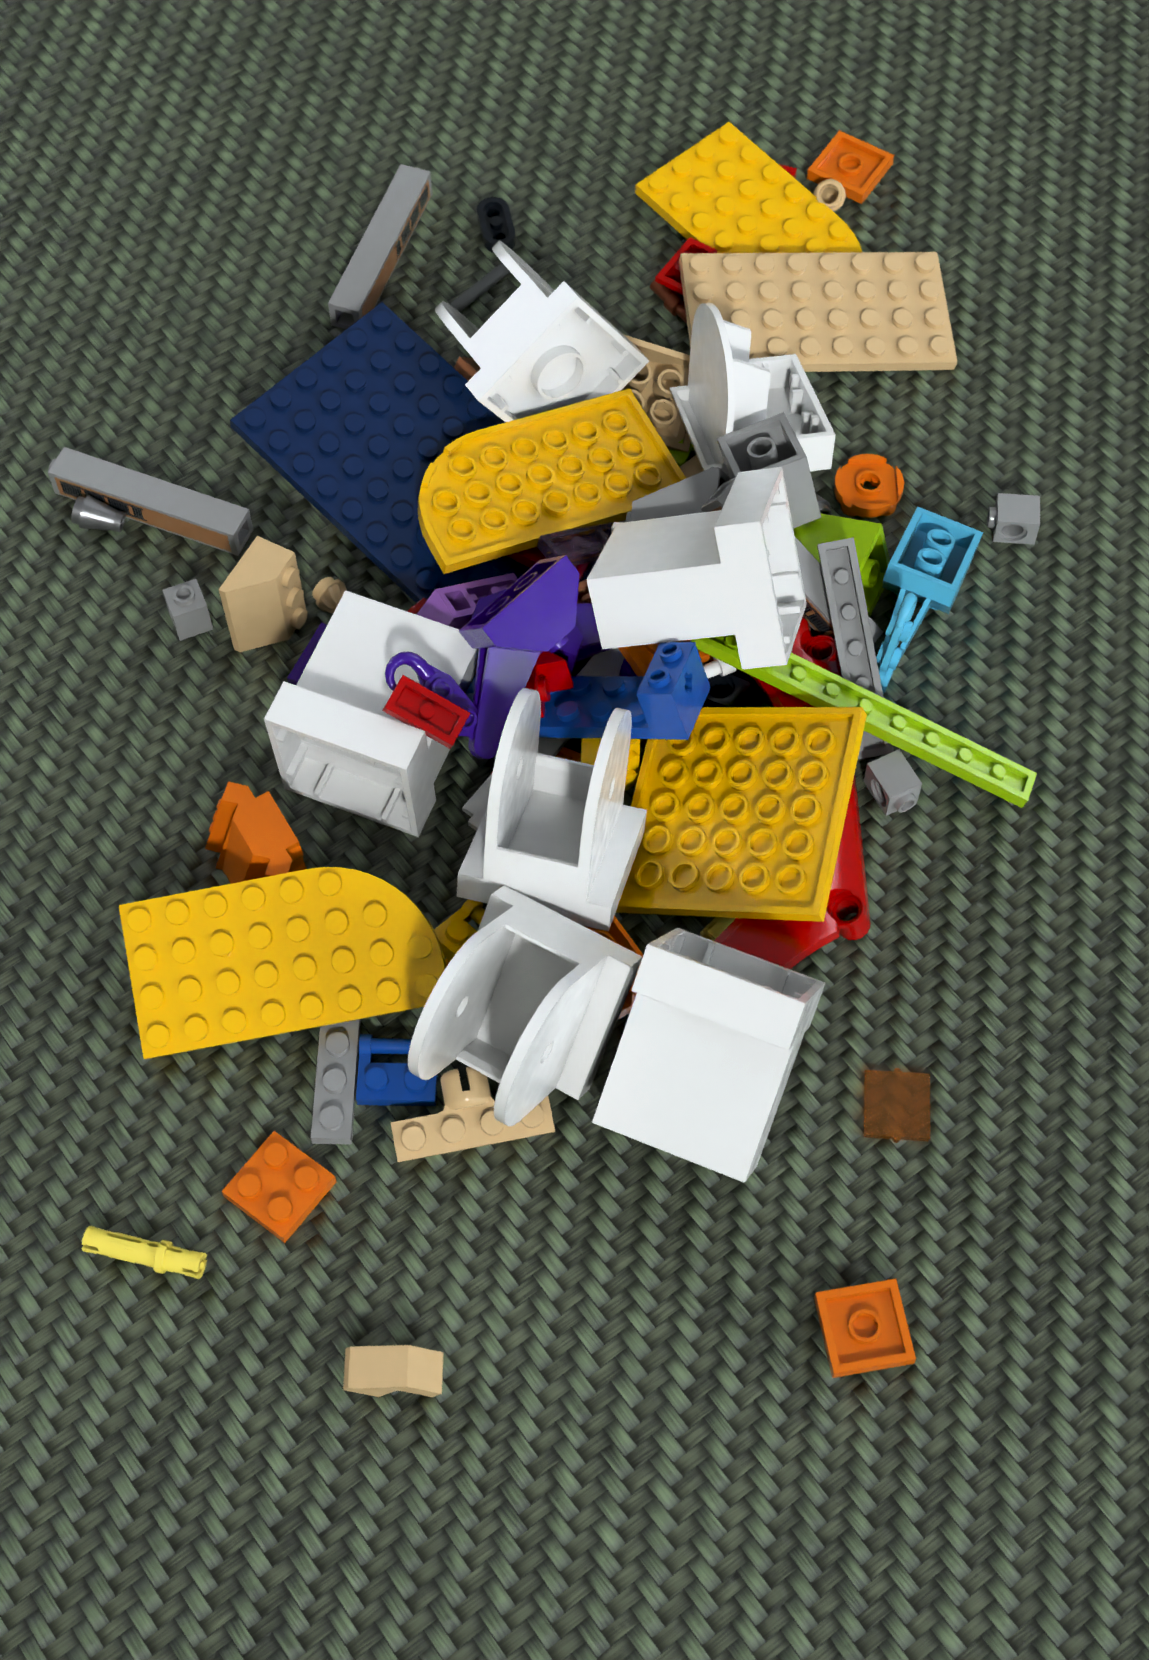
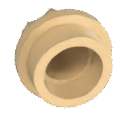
(830, 193)
(328, 593)

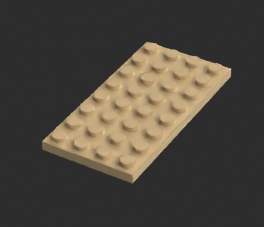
(829, 306)

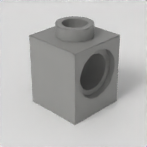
(1015, 518)
(188, 609)
(892, 783)

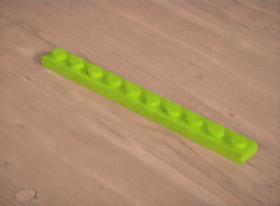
(888, 722)

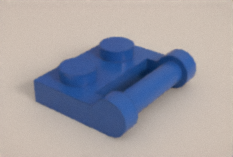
(390, 1082)

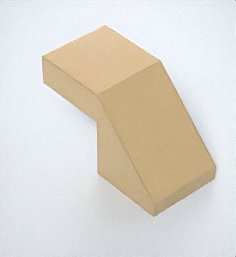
(393, 1368)

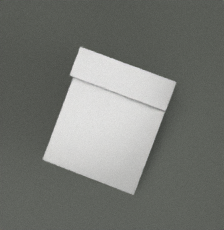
(706, 576)
(332, 727)
(706, 1052)

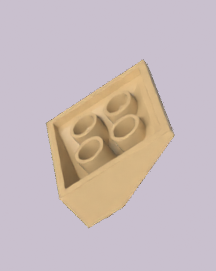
(652, 390)

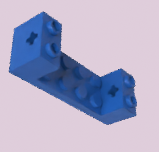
(660, 703)

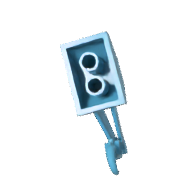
(926, 570)

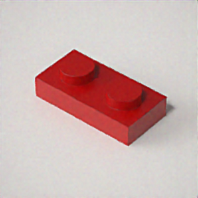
(426, 711)

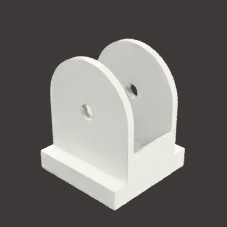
(542, 347)
(556, 822)
(525, 1004)

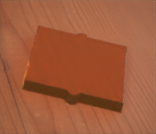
(896, 1105)

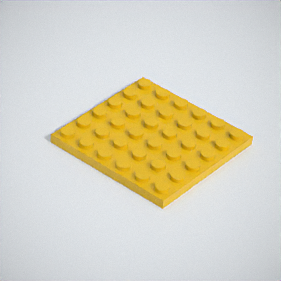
(745, 814)

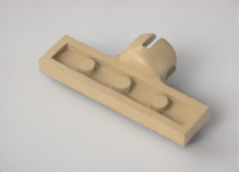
(465, 1121)

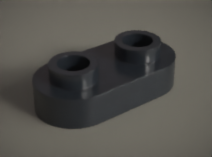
(495, 222)

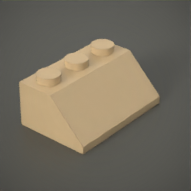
(263, 596)

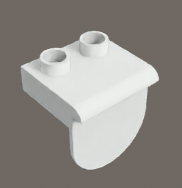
(735, 392)

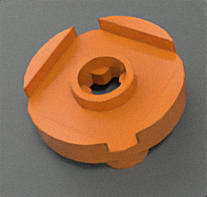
(864, 502)

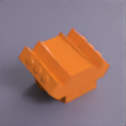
(252, 836)

